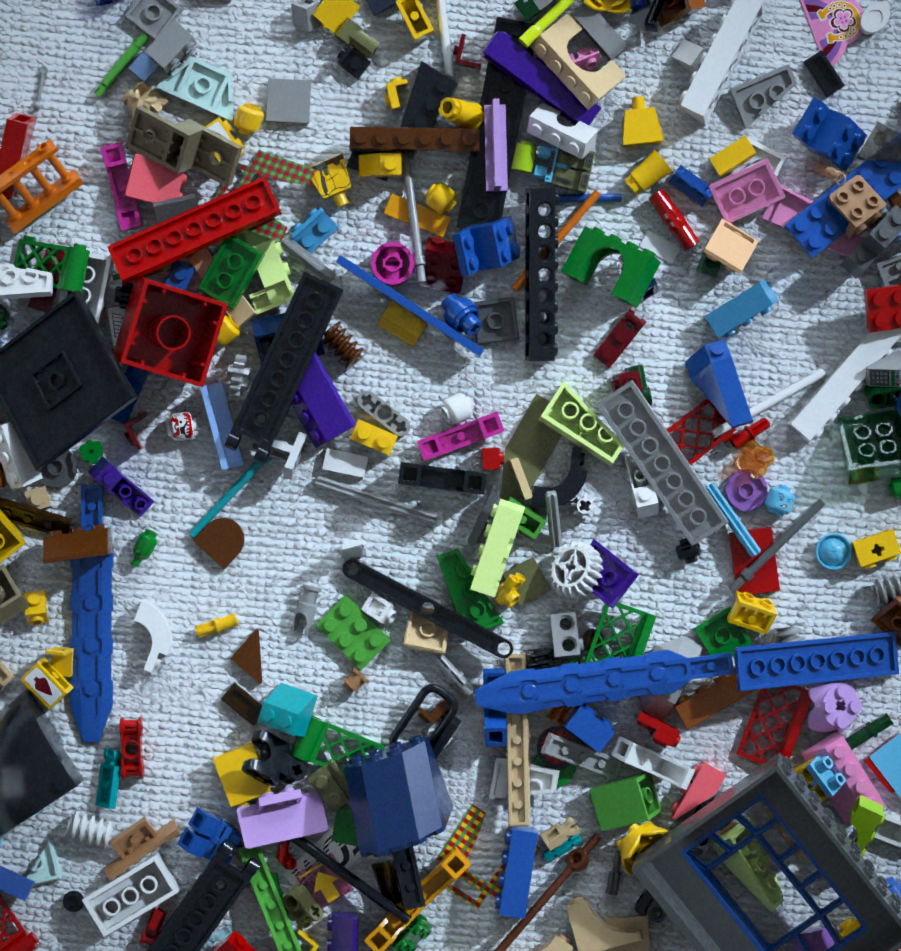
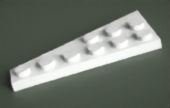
(24, 283)

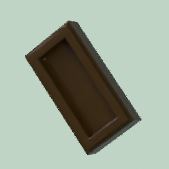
(243, 703)
(386, 881)

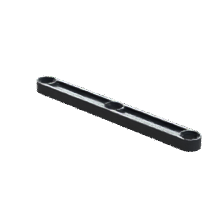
(441, 615)

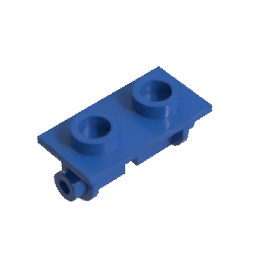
(691, 185)

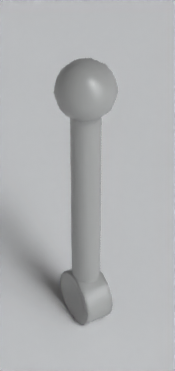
(43, 70)

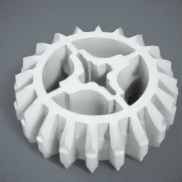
(575, 570)

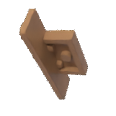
(136, 843)

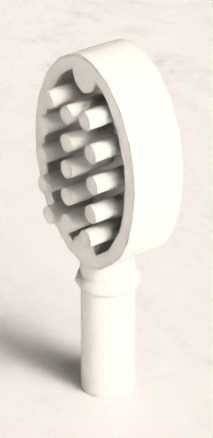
(875, 17)

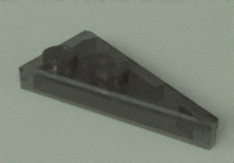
(882, 145)

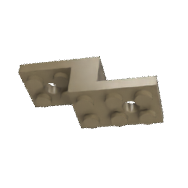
(183, 146)

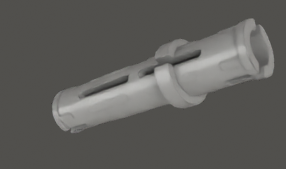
(467, 689)

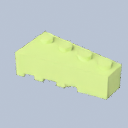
(580, 425)
(497, 547)

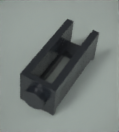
(648, 15)

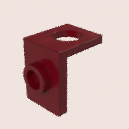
(458, 49)
(130, 435)

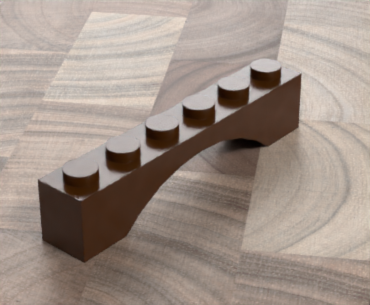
(421, 139)

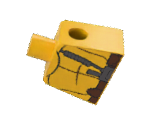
(332, 180)

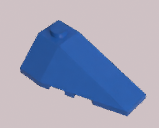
(717, 378)

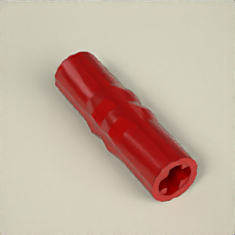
(674, 220)

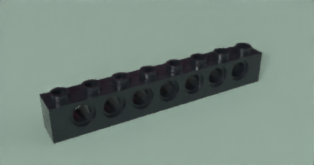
(533, 264)

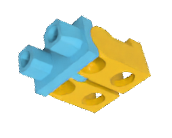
(820, 777)

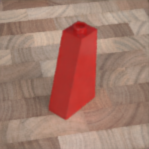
(15, 144)

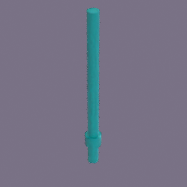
(227, 497)

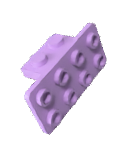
(281, 818)

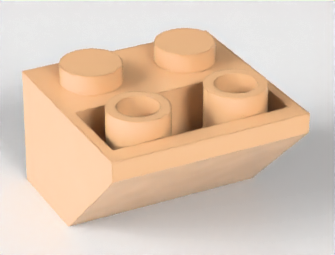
(730, 246)

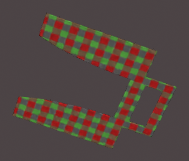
(276, 169)

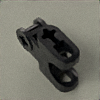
(275, 761)

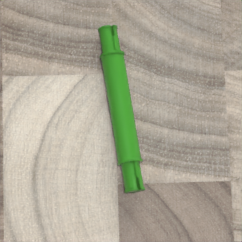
(121, 65)

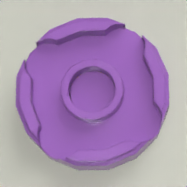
(744, 492)

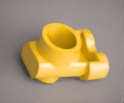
(507, 591)

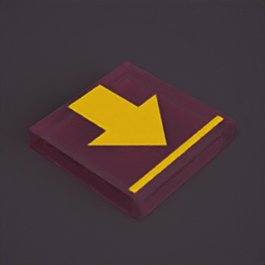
(323, 883)

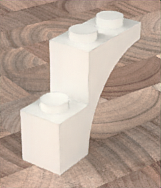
(653, 762)

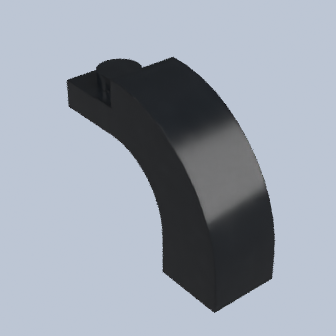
(569, 487)

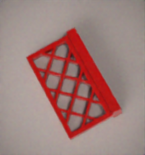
(792, 732)

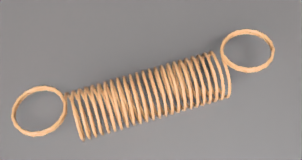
(826, 171)

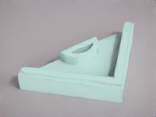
(46, 866)

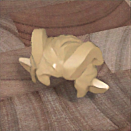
(144, 96)

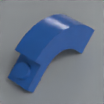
(494, 720)

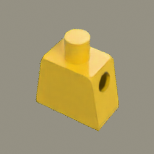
(641, 125)

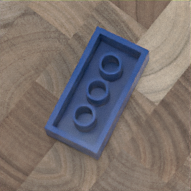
(517, 872)

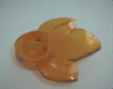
(751, 460)

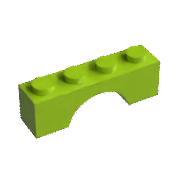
(865, 818)

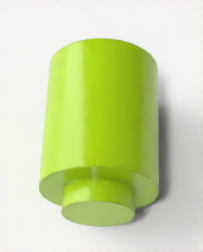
(524, 157)

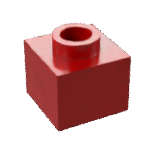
(492, 458)

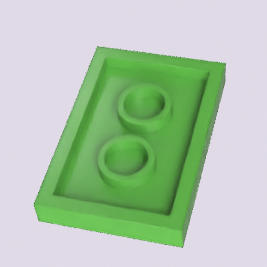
(353, 632)

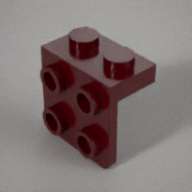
(442, 266)

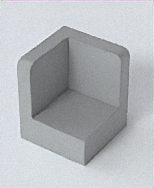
(302, 14)

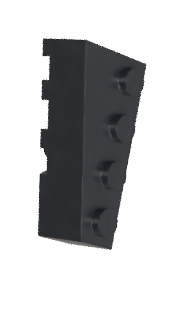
(425, 99)

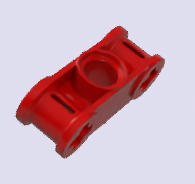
(131, 732)

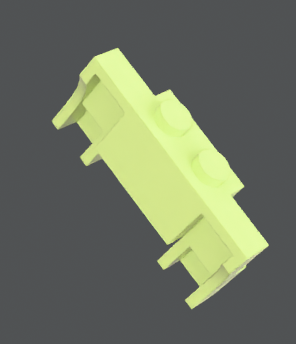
(272, 273)

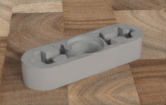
(374, 399)

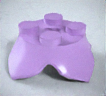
(825, 715)

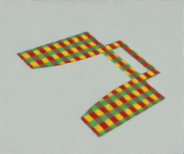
(464, 839)

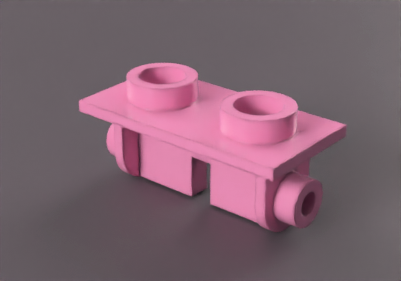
(587, 58)

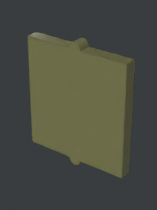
(535, 581)

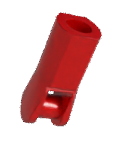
(153, 924)

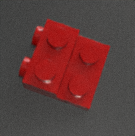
(662, 733)

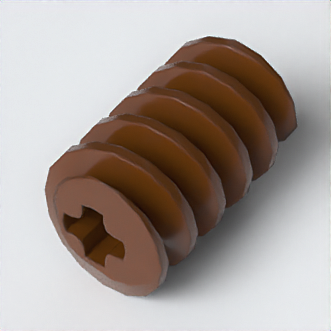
(342, 345)

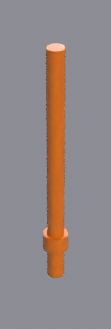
(563, 232)

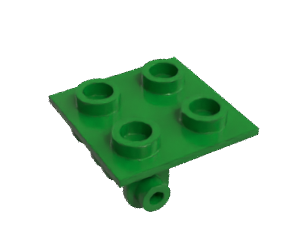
(420, 930)

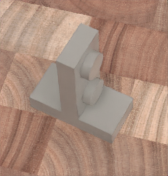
(284, 451)

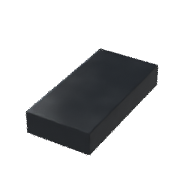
(824, 73)

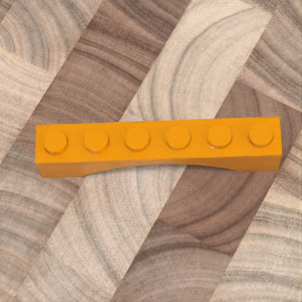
(432, 885)

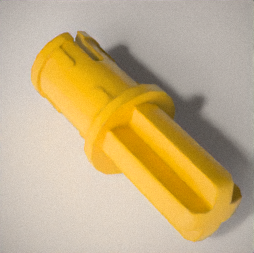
(216, 625)

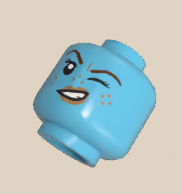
(779, 500)

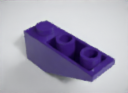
(120, 486)

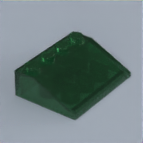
(871, 446)

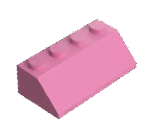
(844, 762)

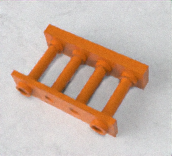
(48, 197)

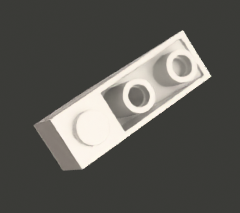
(642, 492)

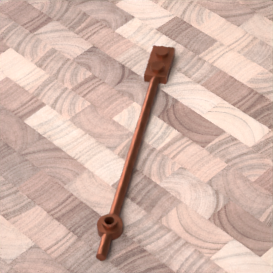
(572, 865)

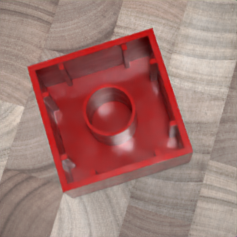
(169, 331)

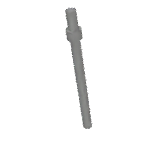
(419, 259)

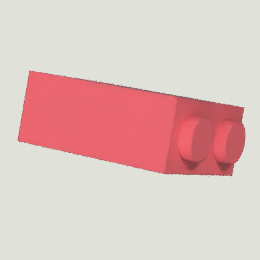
(152, 181)

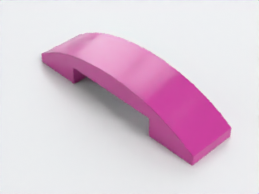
(118, 173)
(460, 436)

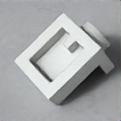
(380, 609)

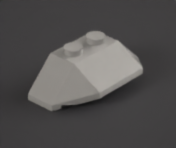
(661, 705)

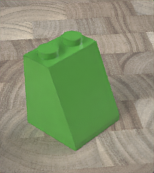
(625, 801)

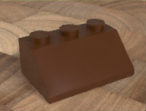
(77, 544)

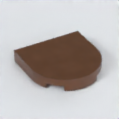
(221, 540)

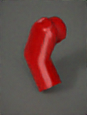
(285, 857)

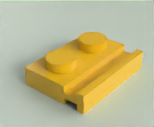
(402, 323)

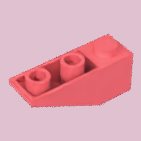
(702, 786)

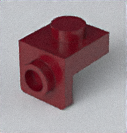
(621, 379)

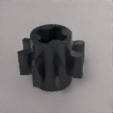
(123, 294)
(688, 552)

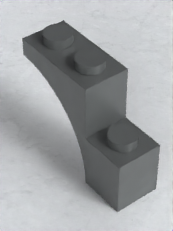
(874, 243)

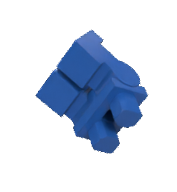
(208, 835)

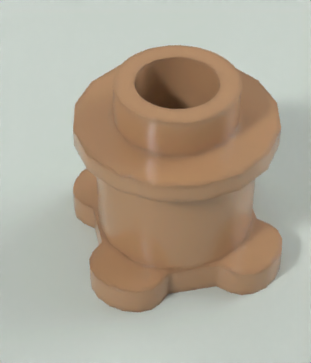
(355, 681)

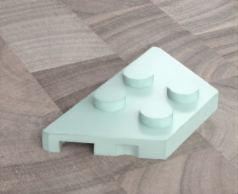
(202, 86)

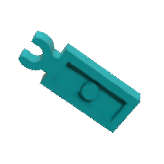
(108, 779)

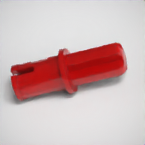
(749, 433)

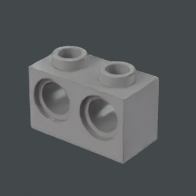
(560, 635)

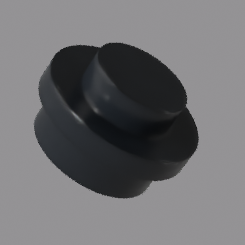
(73, 901)

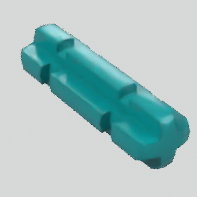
(549, 855)

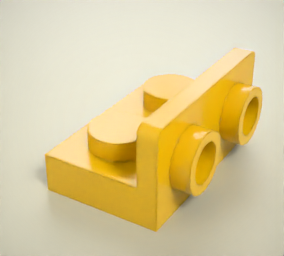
(752, 612)

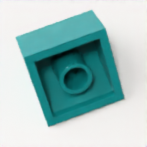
(288, 710)

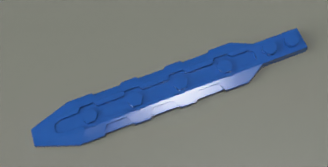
(91, 628)
(598, 681)

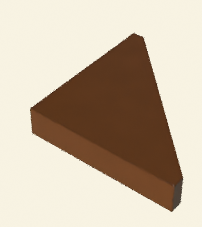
(249, 656)

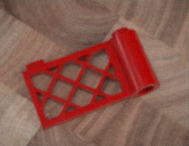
(725, 437)
(19, 941)

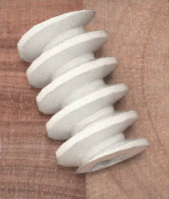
(90, 829)

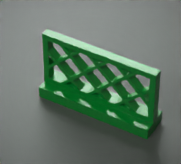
(639, 638)

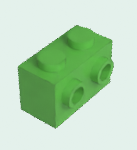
(531, 520)

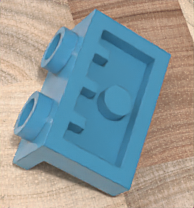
(314, 230)

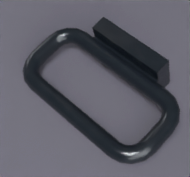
(445, 728)

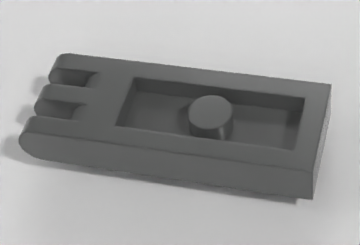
(483, 519)

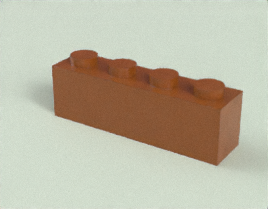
(709, 699)

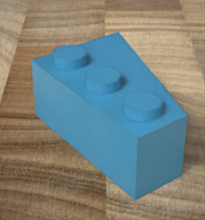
(742, 309)

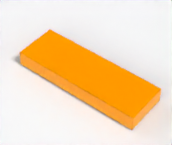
(427, 218)

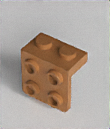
(858, 205)

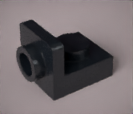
(353, 62)

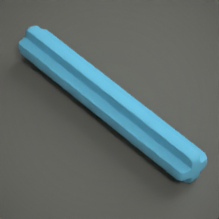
(734, 522)

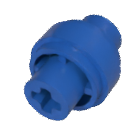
(461, 314)

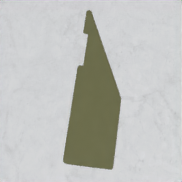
(530, 443)

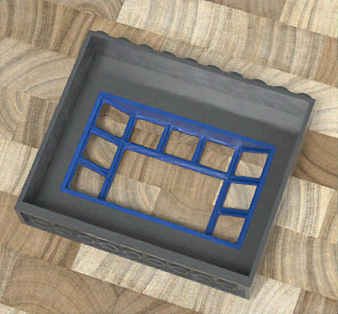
(710, 914)

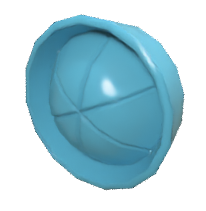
(833, 551)

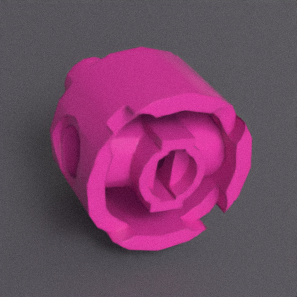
(392, 264)

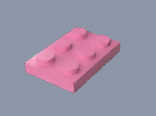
(747, 191)

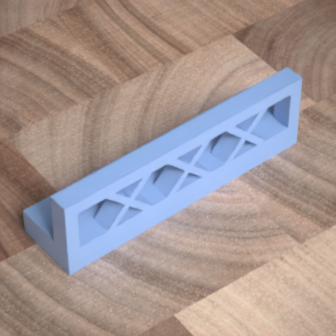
(221, 424)

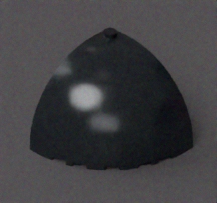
(32, 762)

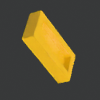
(733, 156)

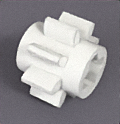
(590, 506)

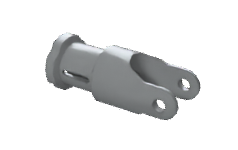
(306, 607)

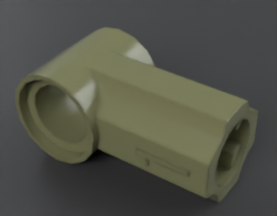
(352, 34)

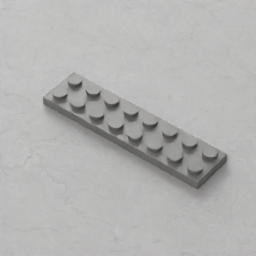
(662, 462)

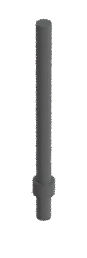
(748, 573)

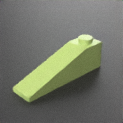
(752, 867)

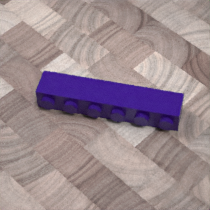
(536, 77)

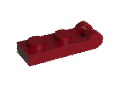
(619, 339)

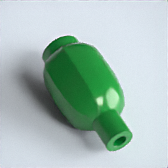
(144, 546)

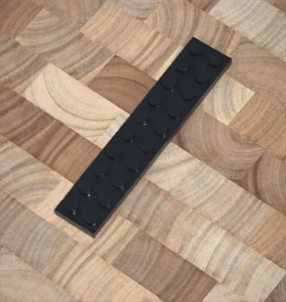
(477, 204)

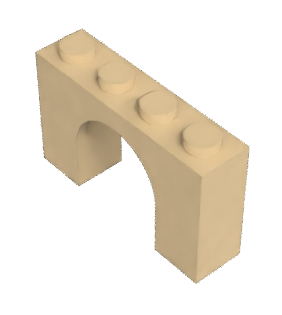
(585, 85)

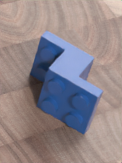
(829, 134)
(486, 246)

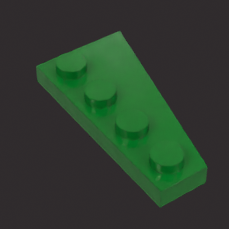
(466, 601)

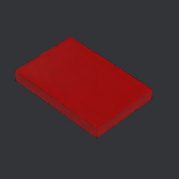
(766, 577)

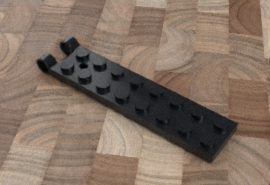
(285, 364)
(205, 903)

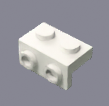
(890, 829)

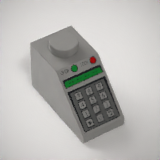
(885, 371)

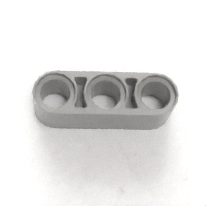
(599, 31)

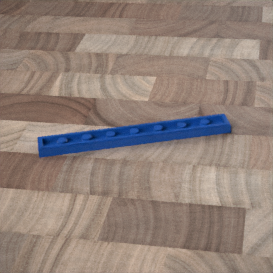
(409, 305)

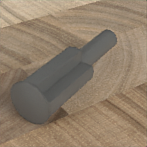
(614, 876)

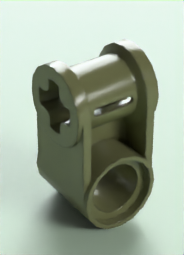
(301, 904)

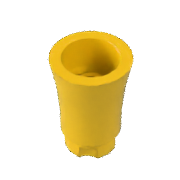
(462, 113)
(648, 173)

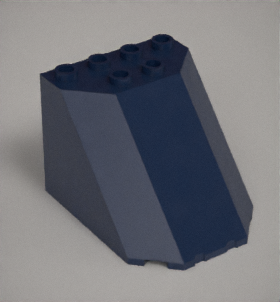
(397, 797)

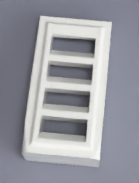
(354, 549)

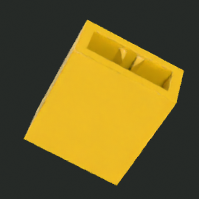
(237, 784)

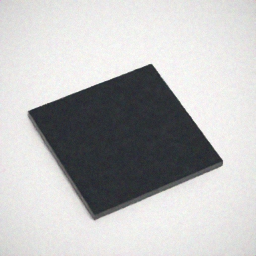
(60, 381)

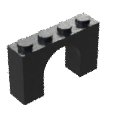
(442, 478)

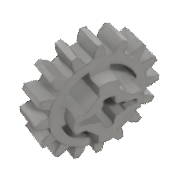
(238, 377)

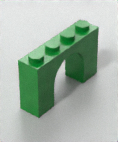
(594, 246)

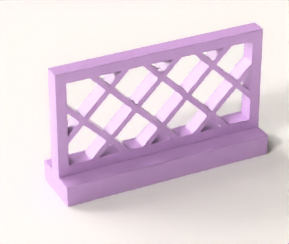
(495, 147)

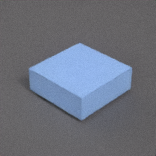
(143, 67)

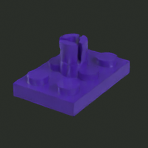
(616, 577)

